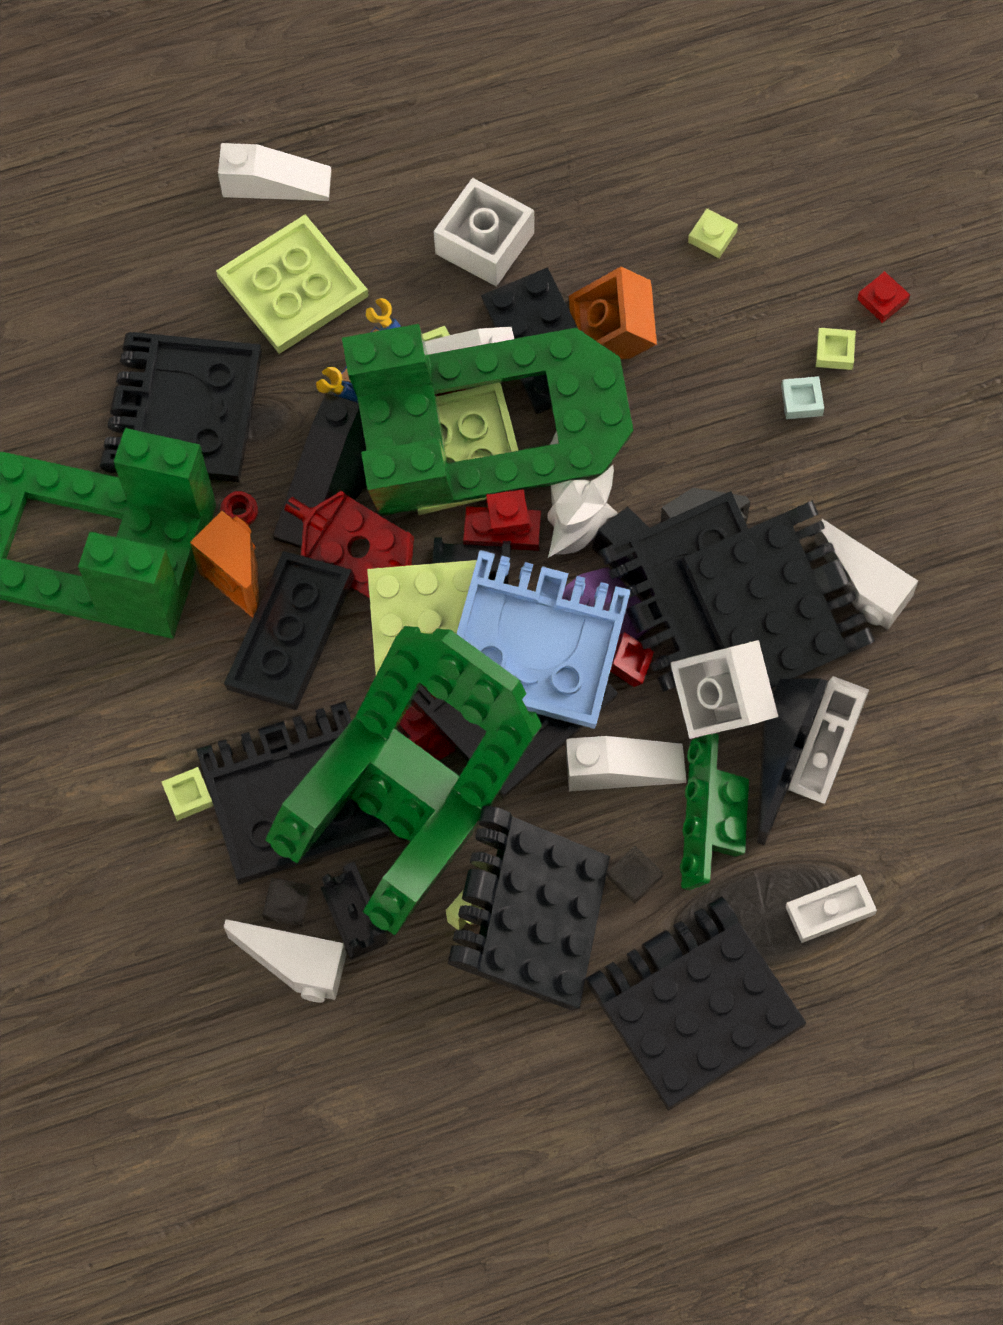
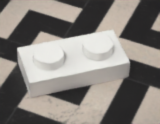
(831, 908)

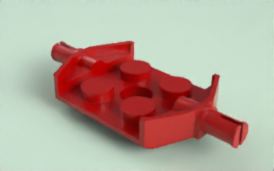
(340, 521)

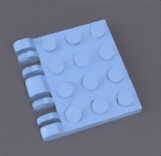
(546, 642)

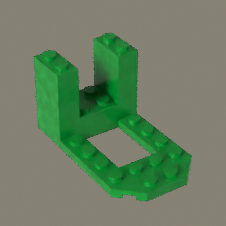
(403, 427)
(125, 579)
(401, 780)

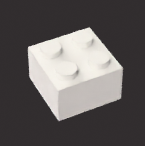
(484, 232)
(724, 689)

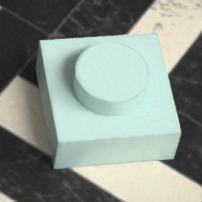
(802, 397)

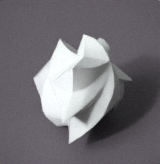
(579, 512)

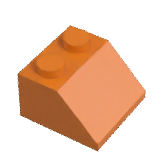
(617, 312)
(229, 560)

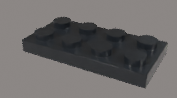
(531, 308)
(289, 630)

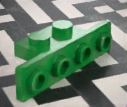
(713, 812)

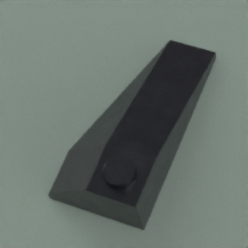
(327, 463)
(783, 743)

